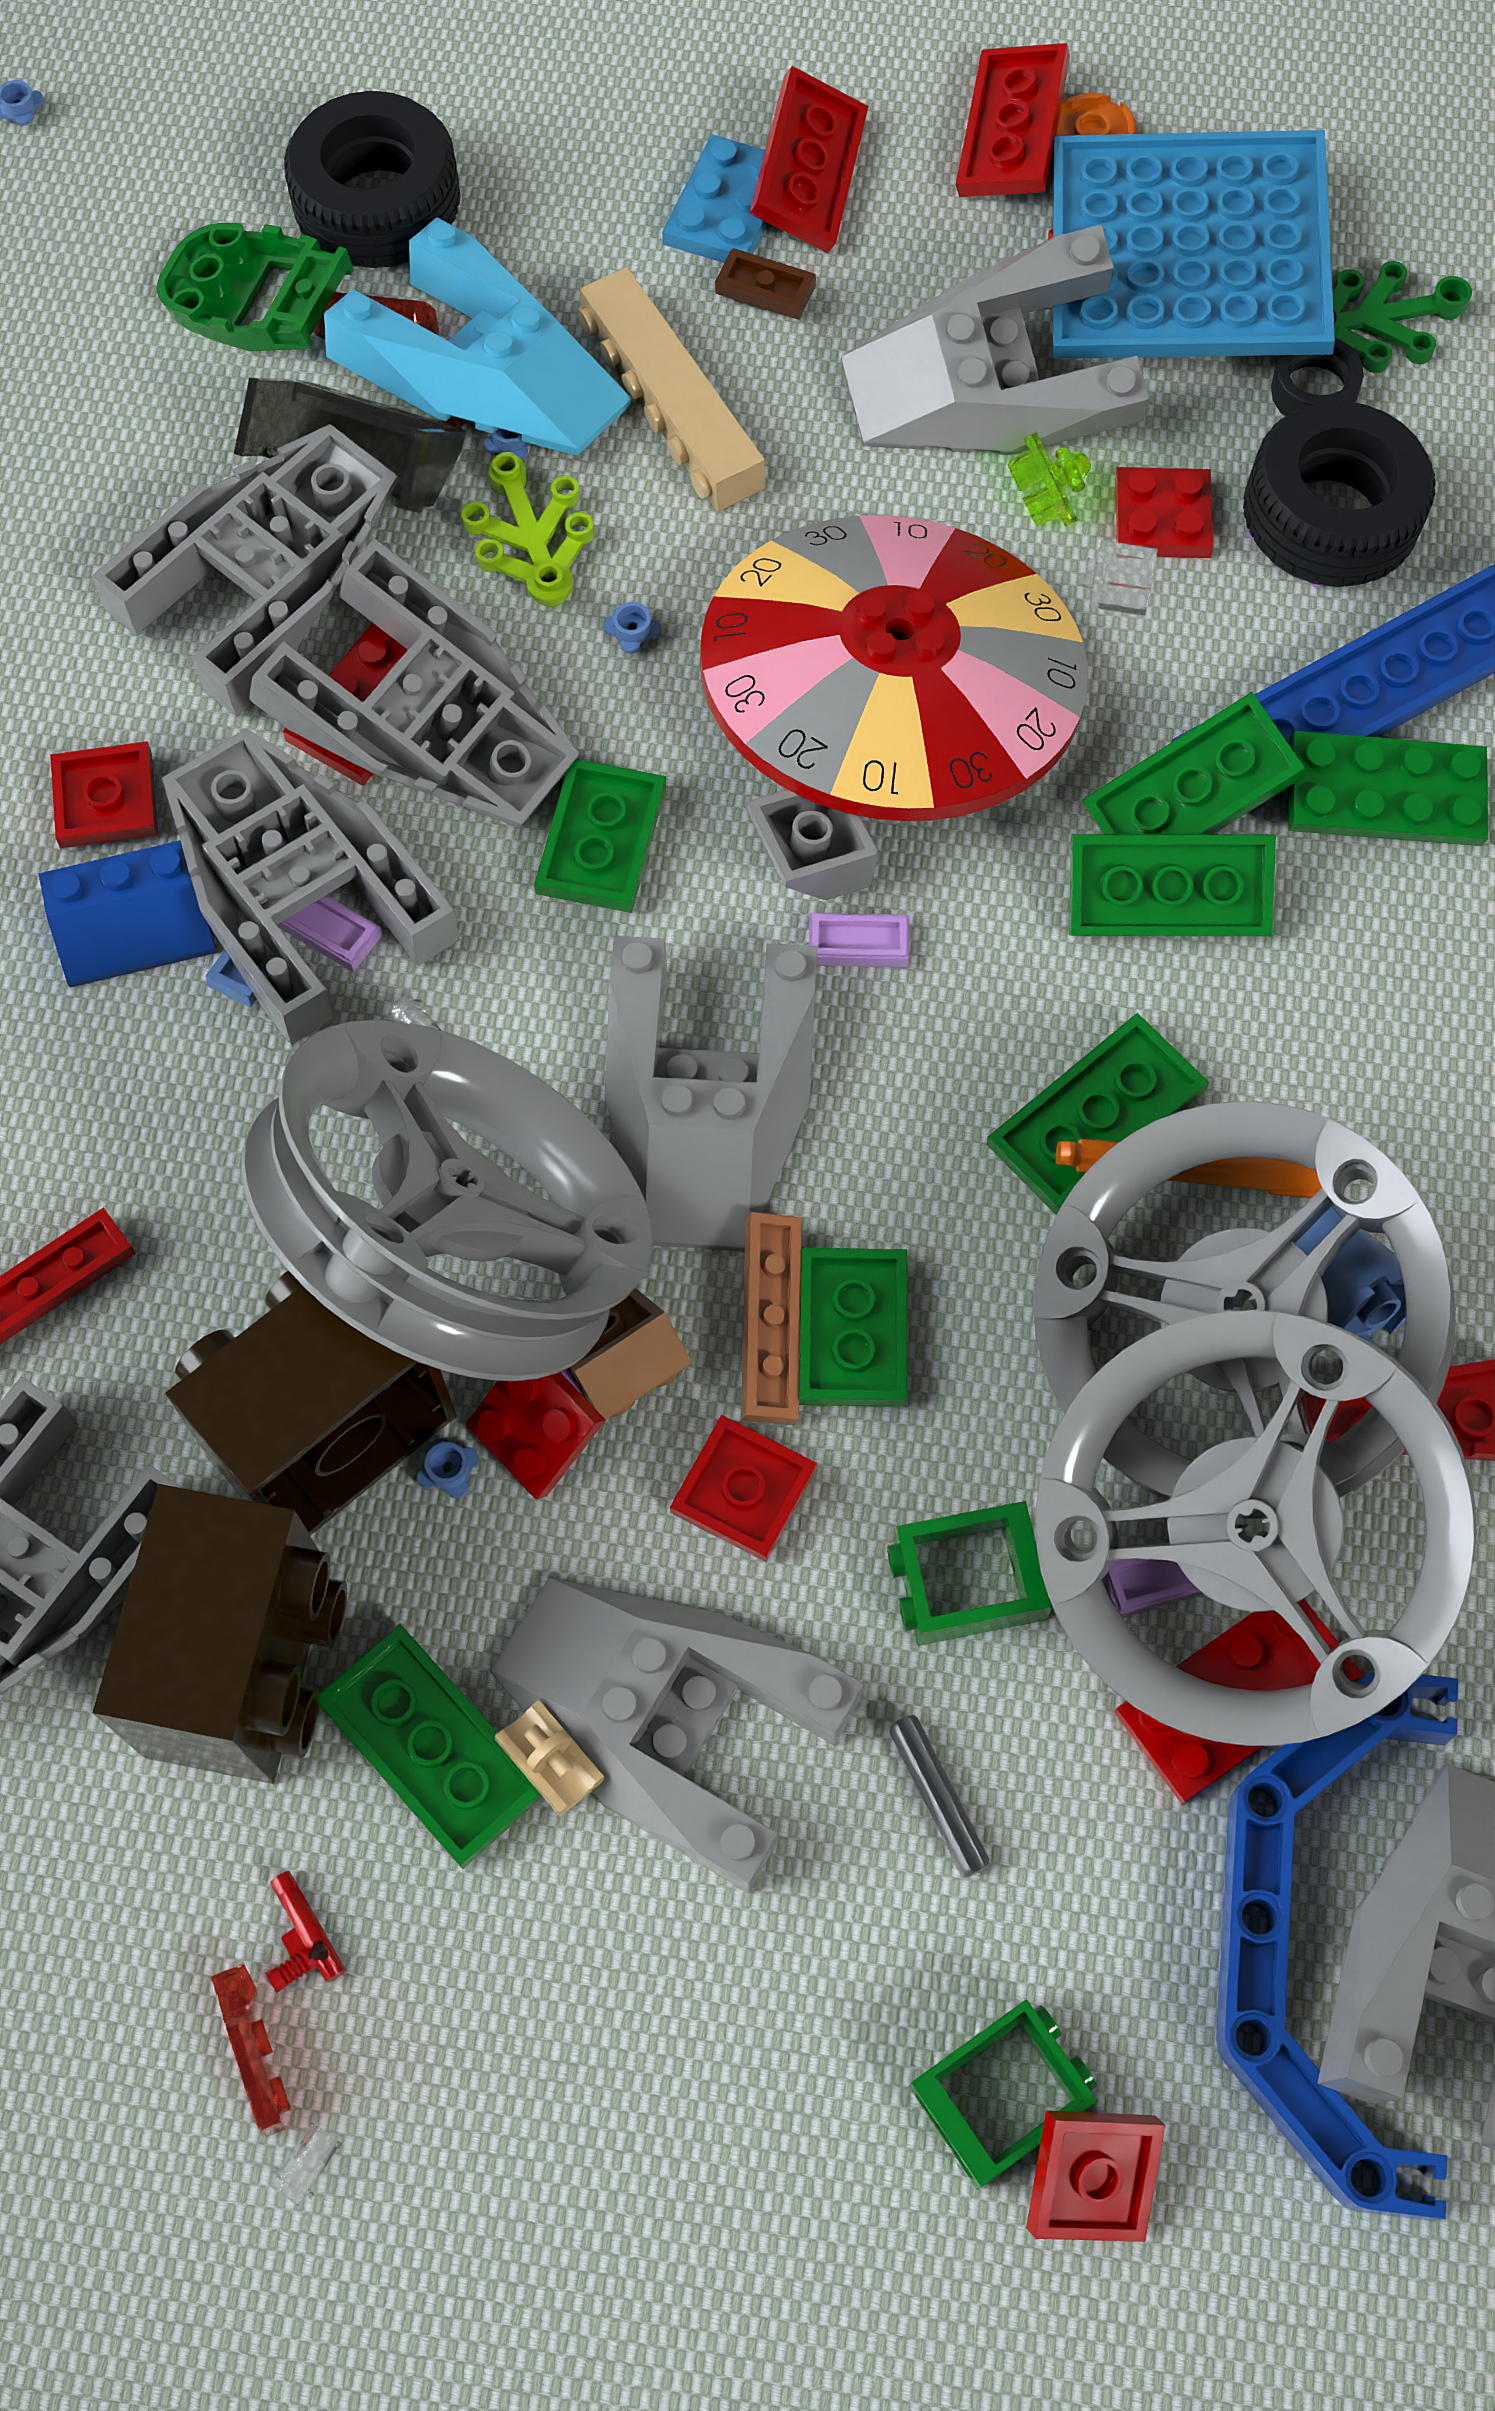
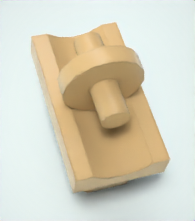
(549, 1758)

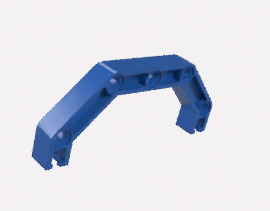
(1256, 1965)

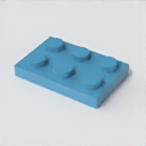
(717, 201)

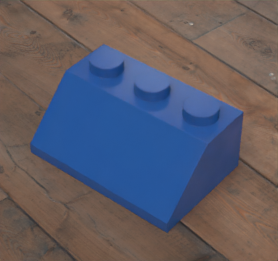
(124, 914)

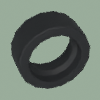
(1343, 363)

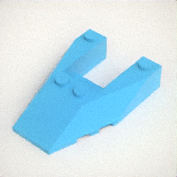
(501, 370)

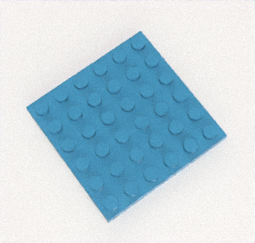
(1208, 243)

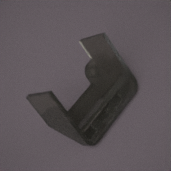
(406, 443)

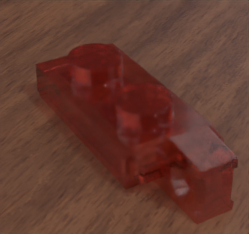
(250, 2044)

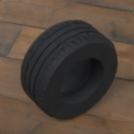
(361, 136)
(1347, 446)

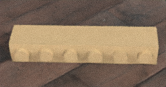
(671, 389)

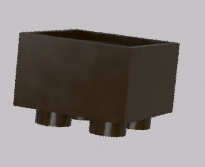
(305, 1406)
(220, 1636)

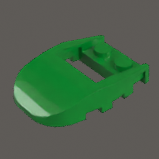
(223, 268)

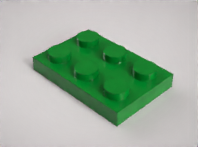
(600, 835)
(853, 1327)

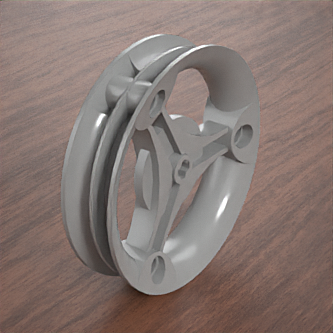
(447, 1200)
(1241, 1266)
(1272, 1567)

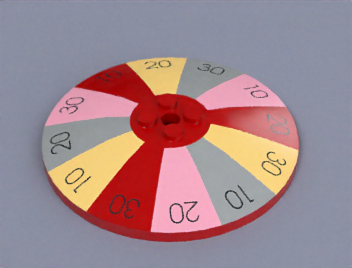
(882, 724)

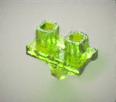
(1036, 466)

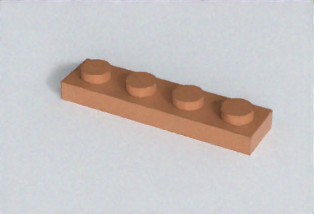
(771, 1319)

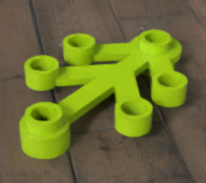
(530, 534)

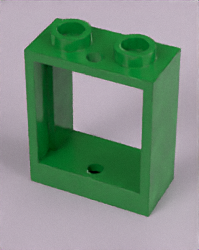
(1023, 1554)
(1042, 2033)

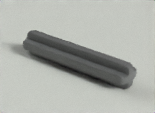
(939, 1796)

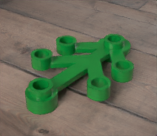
(1448, 303)

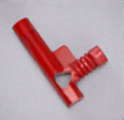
(301, 1939)

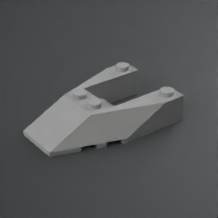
(965, 366)
(274, 532)
(447, 713)
(272, 842)
(703, 1124)
(45, 1586)
(603, 1674)
(1417, 1938)

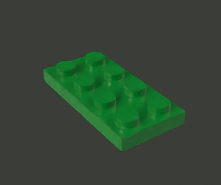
(1201, 777)
(1390, 789)
(1172, 884)
(1102, 1097)
(429, 1745)

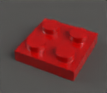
(1165, 510)
(103, 794)
(536, 1428)
(743, 1488)
(1095, 2176)

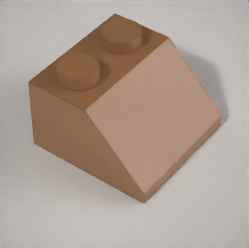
(630, 1357)

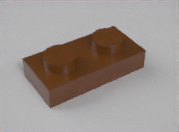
(765, 283)

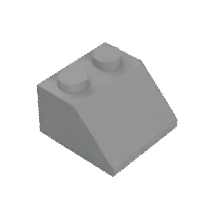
(814, 845)

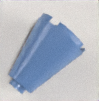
(1361, 1281)

